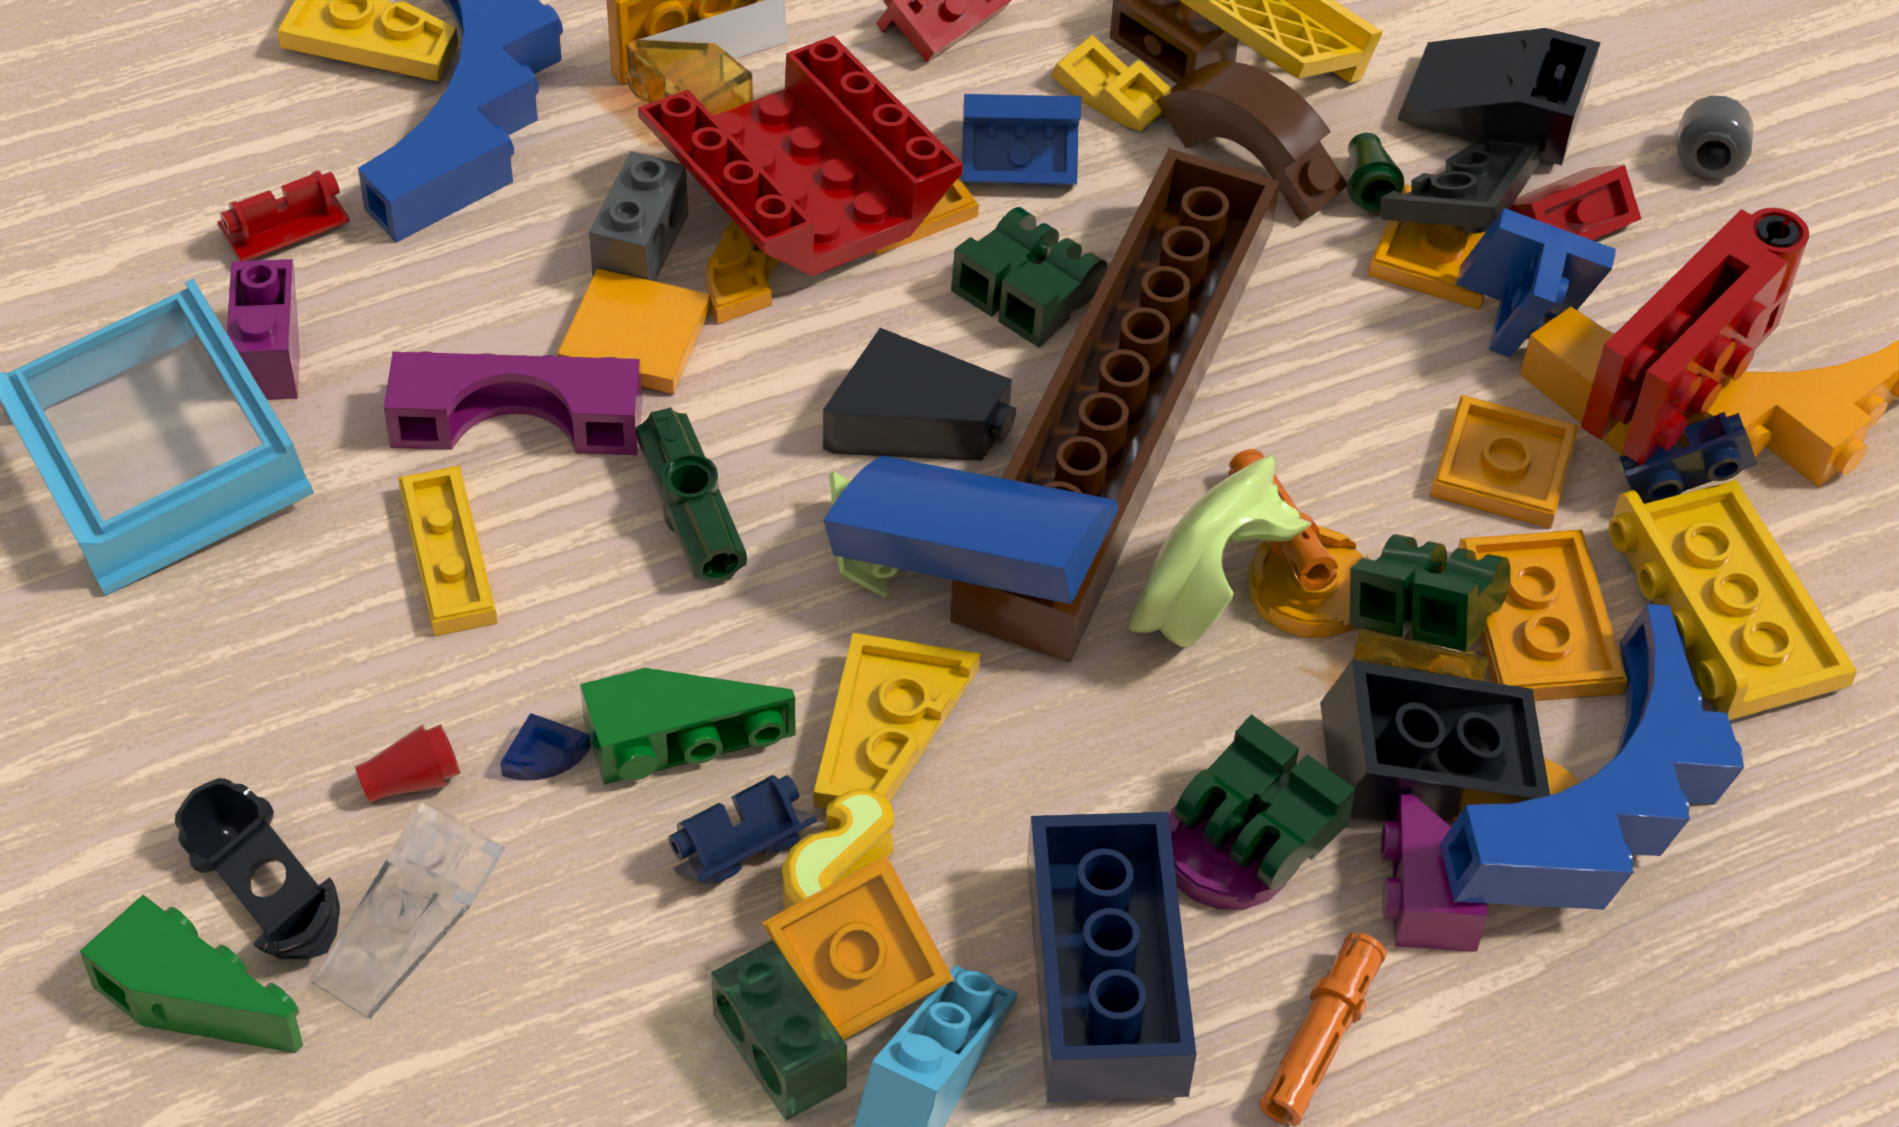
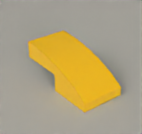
(1110, 86)

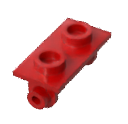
(268, 223)

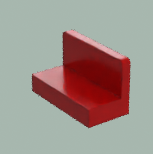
(1584, 202)

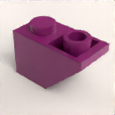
(265, 324)
(1420, 889)

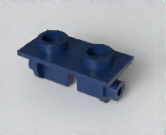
(1715, 453)
(718, 846)

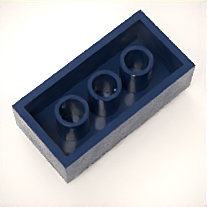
(1109, 957)

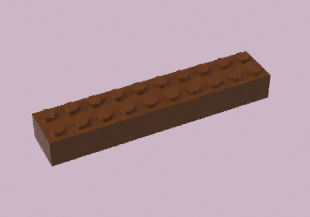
(1132, 376)

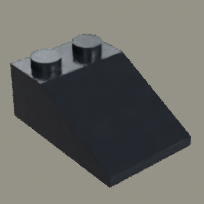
(1431, 739)

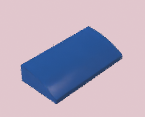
(970, 527)

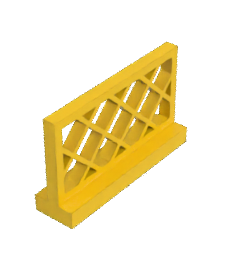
(1298, 34)

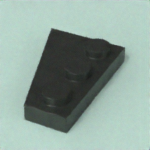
(1471, 189)

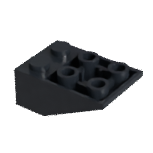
(1504, 87)

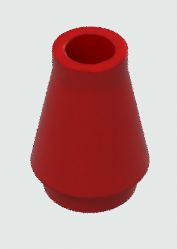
(410, 765)

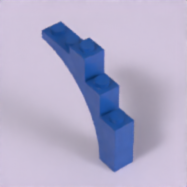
(465, 141)
(1581, 842)

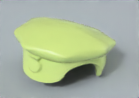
(1188, 578)

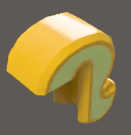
(854, 837)

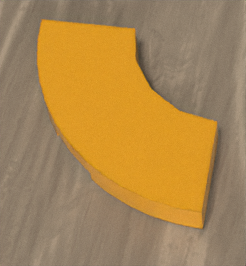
(738, 276)

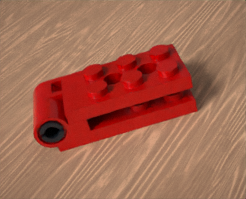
(1696, 332)

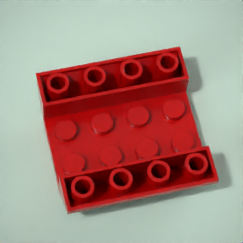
(816, 166)

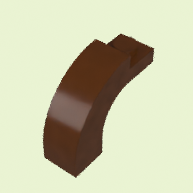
(1265, 119)

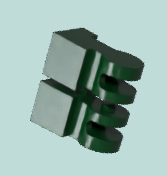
(1026, 275)
(1424, 593)
(1292, 805)

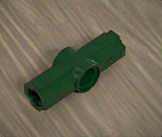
(691, 496)

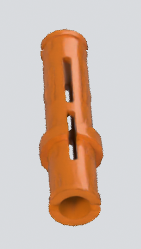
(1304, 552)
(1334, 1006)

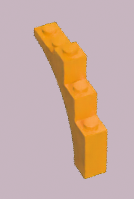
(1804, 417)

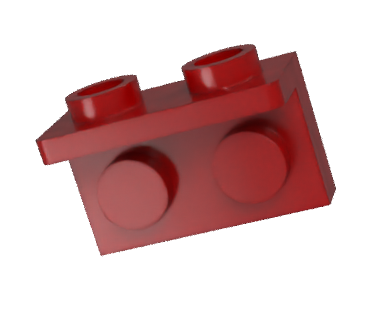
(938, 24)

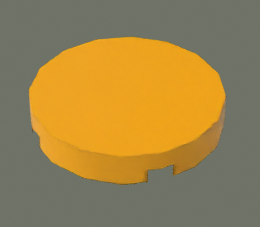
(1291, 607)

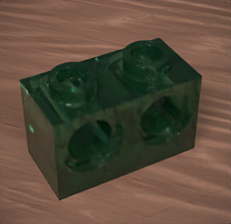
(779, 1030)

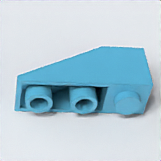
(935, 1054)

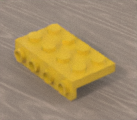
(1732, 598)

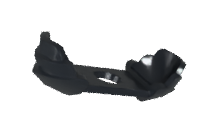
(231, 832)

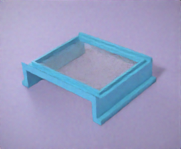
(153, 438)

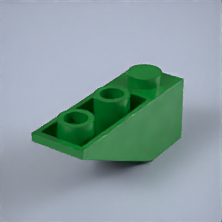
(672, 719)
(176, 982)

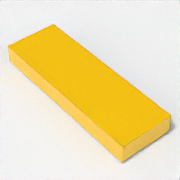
(447, 551)

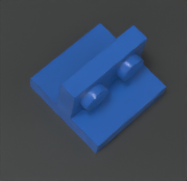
(1020, 139)
(1532, 273)

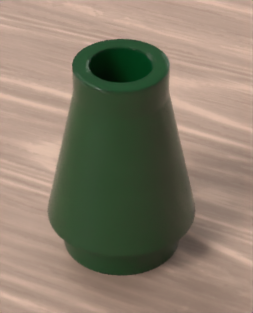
(1371, 172)

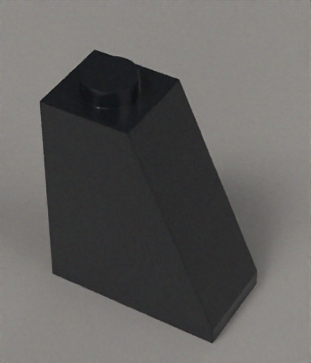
(916, 404)

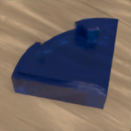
(544, 750)

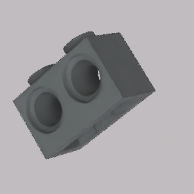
(640, 217)

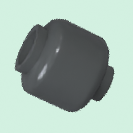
(1715, 137)

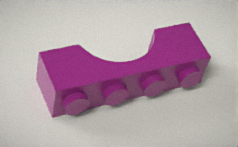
(443, 395)

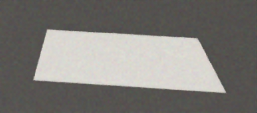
(736, 31)

